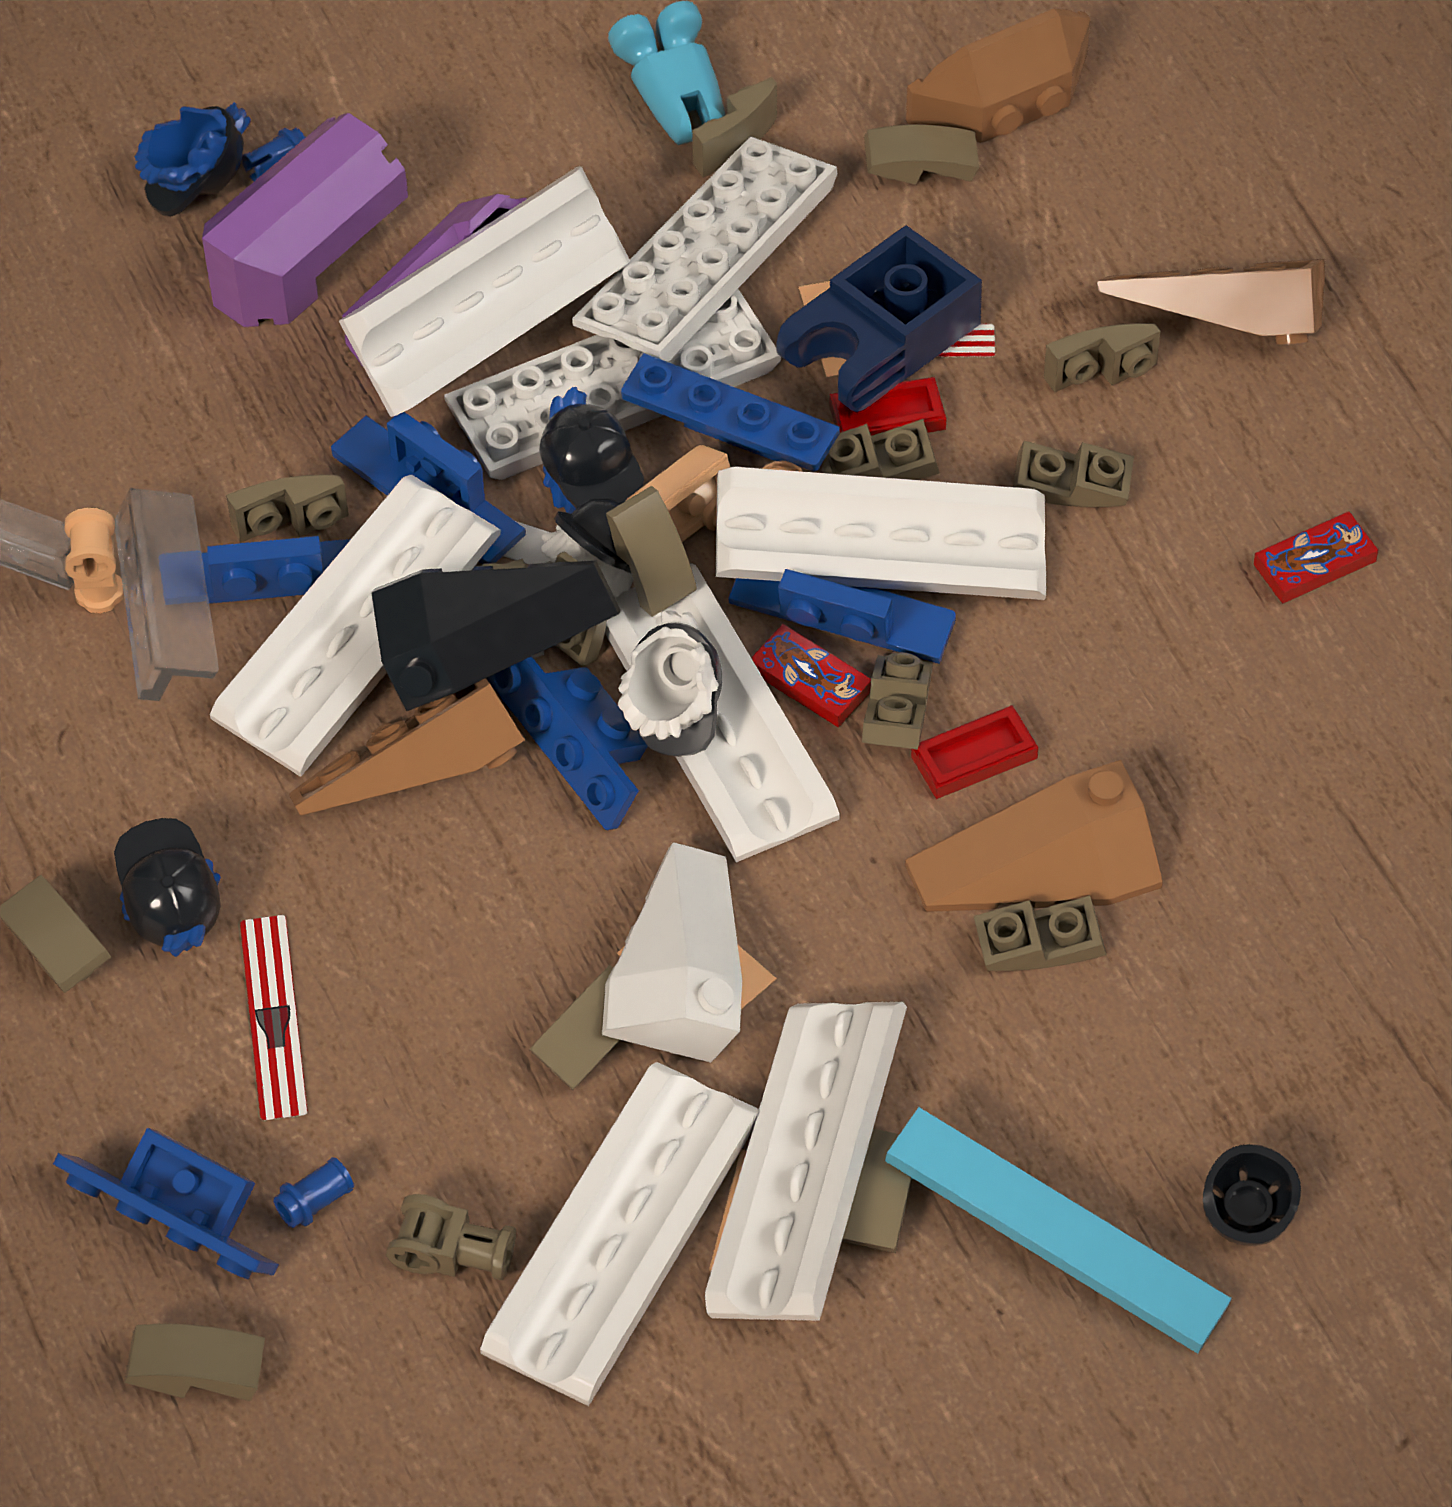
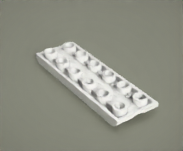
(708, 249)
(484, 292)
(511, 409)
(881, 532)
(327, 647)
(755, 769)
(803, 1161)
(619, 1233)

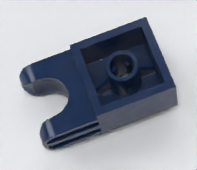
(885, 317)

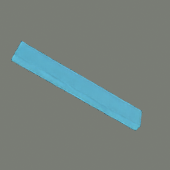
(1058, 1230)

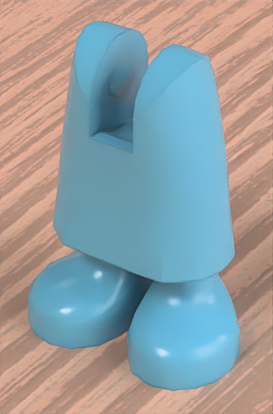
(676, 77)

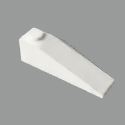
(680, 962)

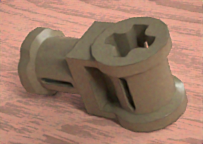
(447, 1240)

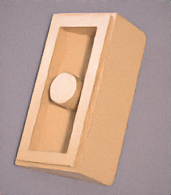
(689, 487)

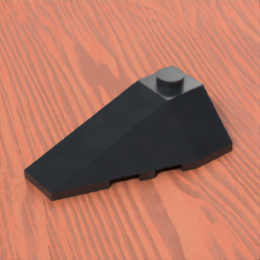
(467, 625)

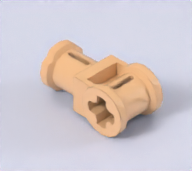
(93, 559)

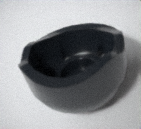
(1247, 1205)

